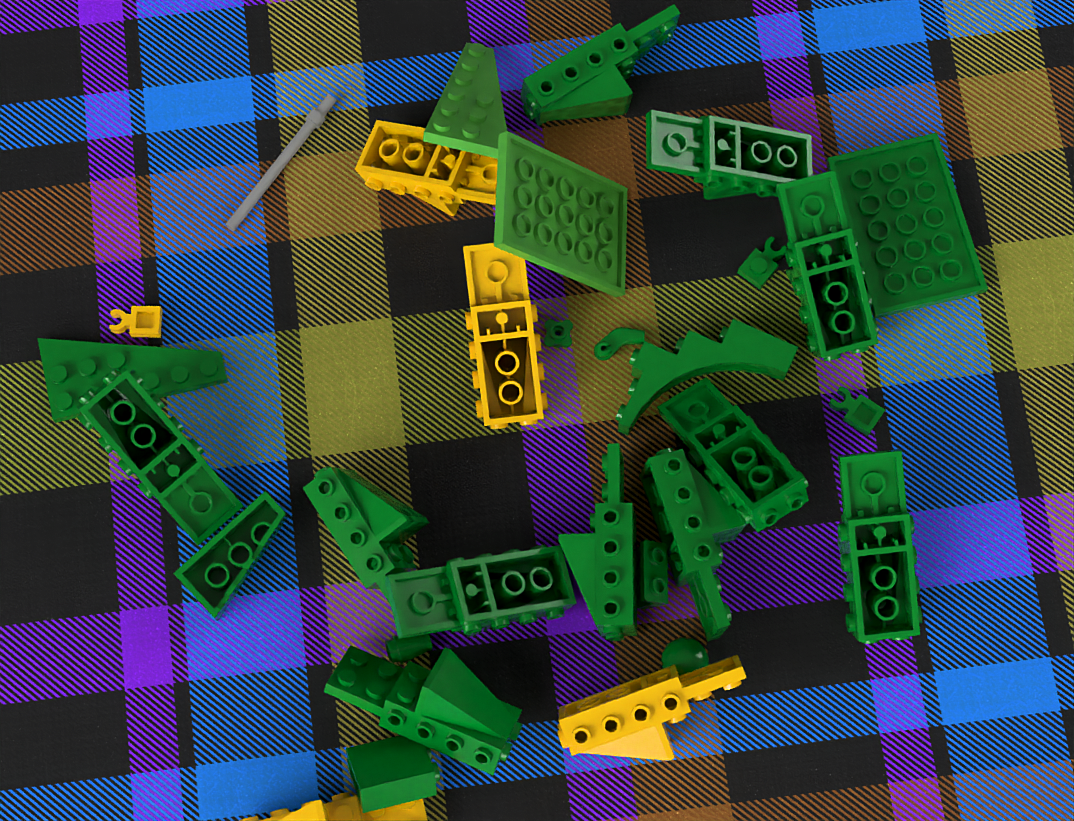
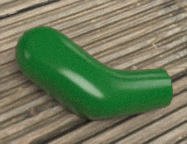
(616, 339)

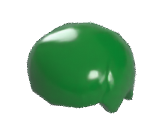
(685, 654)

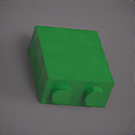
(391, 772)

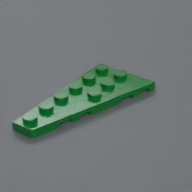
(80, 365)

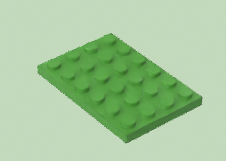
(560, 215)

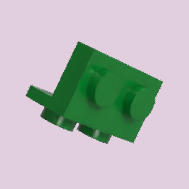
(652, 574)

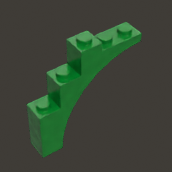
(740, 349)

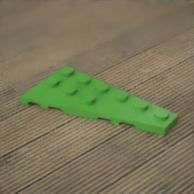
(471, 105)

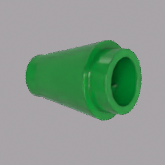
(407, 648)

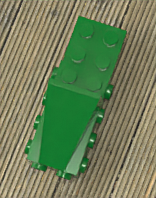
(593, 75)
(726, 153)
(826, 268)
(157, 453)
(735, 455)
(365, 524)
(693, 525)
(877, 548)
(607, 558)
(481, 592)
(433, 707)

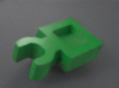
(761, 266)
(861, 413)

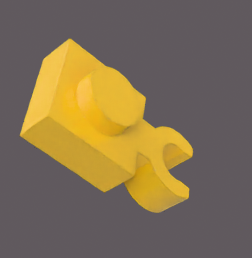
(142, 322)

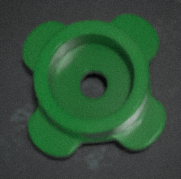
(563, 340)

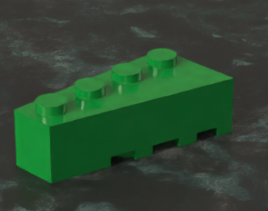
(230, 556)

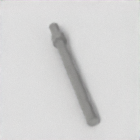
(313, 120)

